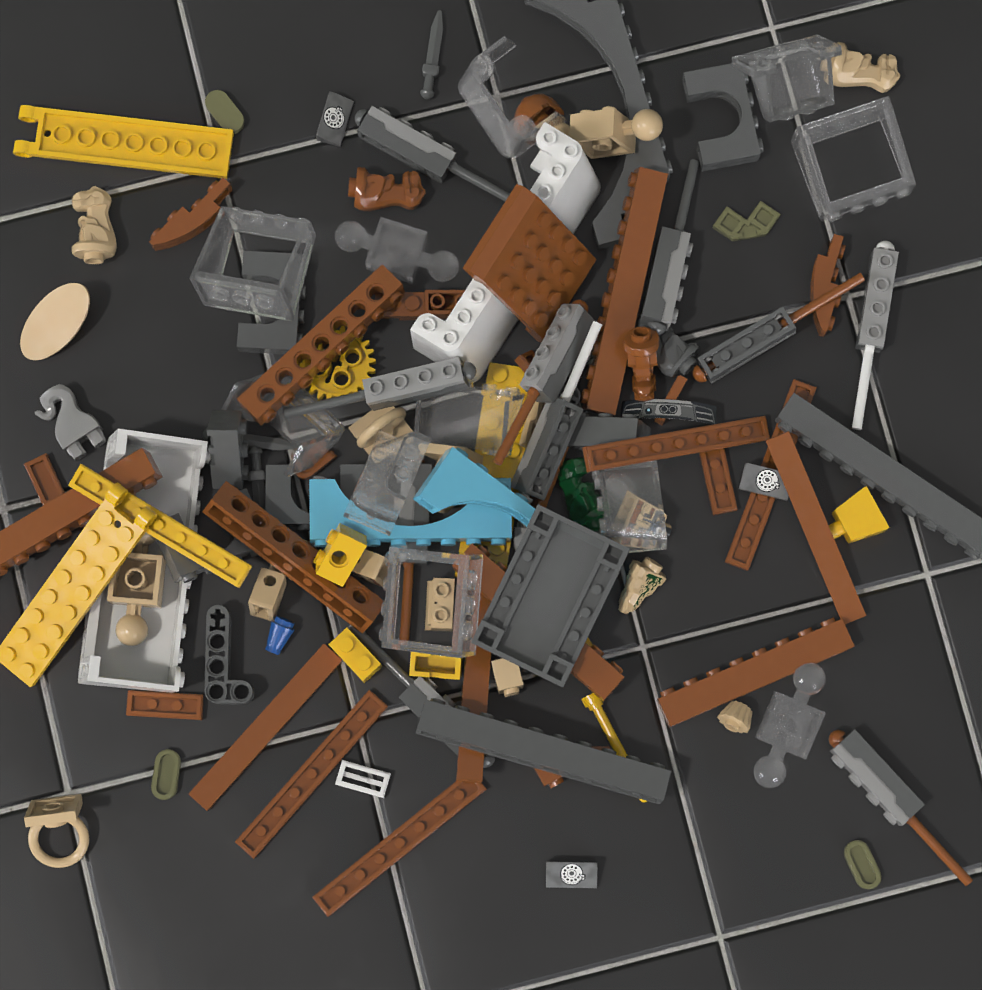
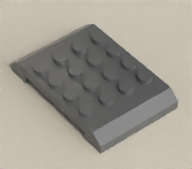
(550, 596)

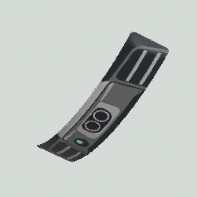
(671, 409)

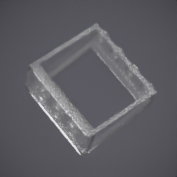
(841, 123)
(248, 295)
(466, 601)

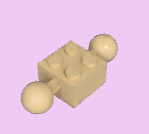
(610, 132)
(137, 585)

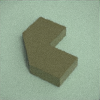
(738, 228)

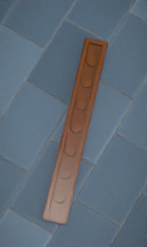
(675, 443)
(759, 506)
(815, 527)
(475, 698)
(265, 727)
(311, 774)
(397, 845)

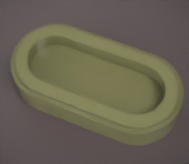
(224, 111)
(166, 774)
(862, 864)

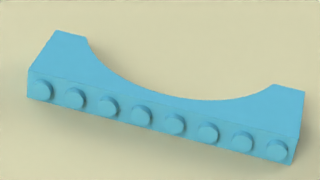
(461, 481)
(468, 525)

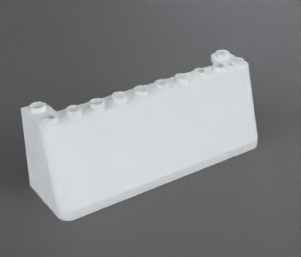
(479, 319)
(155, 660)

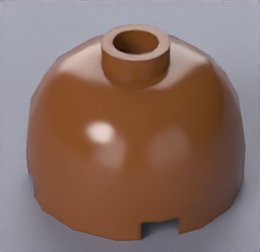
(538, 107)

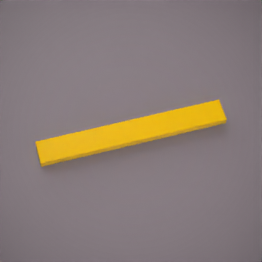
(167, 529)

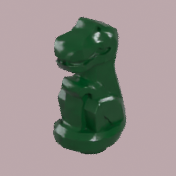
(579, 495)

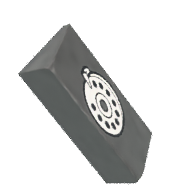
(334, 119)
(763, 481)
(571, 875)

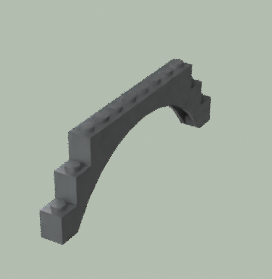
(604, 28)

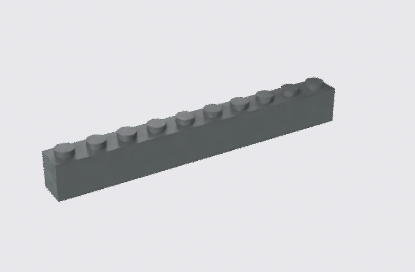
(882, 473)
(543, 751)

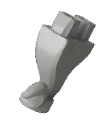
(72, 424)

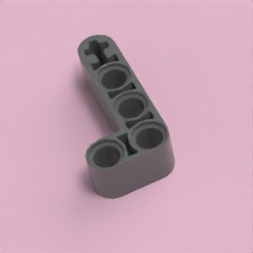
(222, 654)

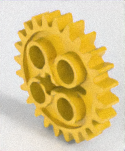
(355, 372)

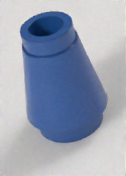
(279, 633)

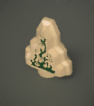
(640, 583)

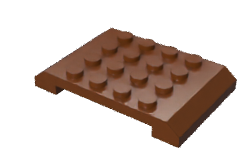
(530, 261)

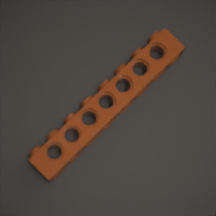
(324, 332)
(291, 555)

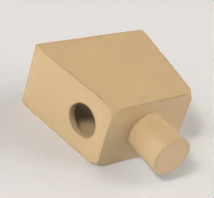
(264, 598)

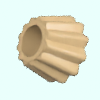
(736, 717)

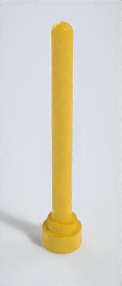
(594, 703)

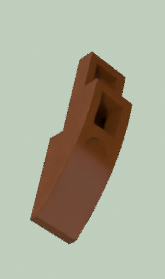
(185, 225)
(822, 274)
(417, 303)

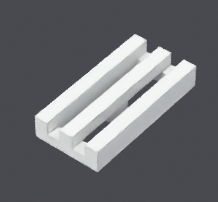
(383, 785)

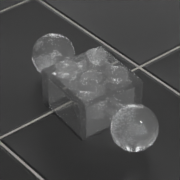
(398, 249)
(790, 725)

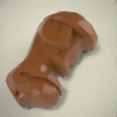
(379, 192)
(641, 347)

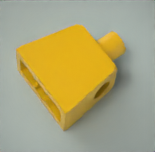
(858, 518)

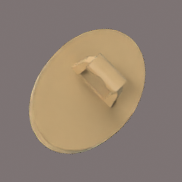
(55, 321)

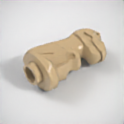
(855, 70)
(96, 234)

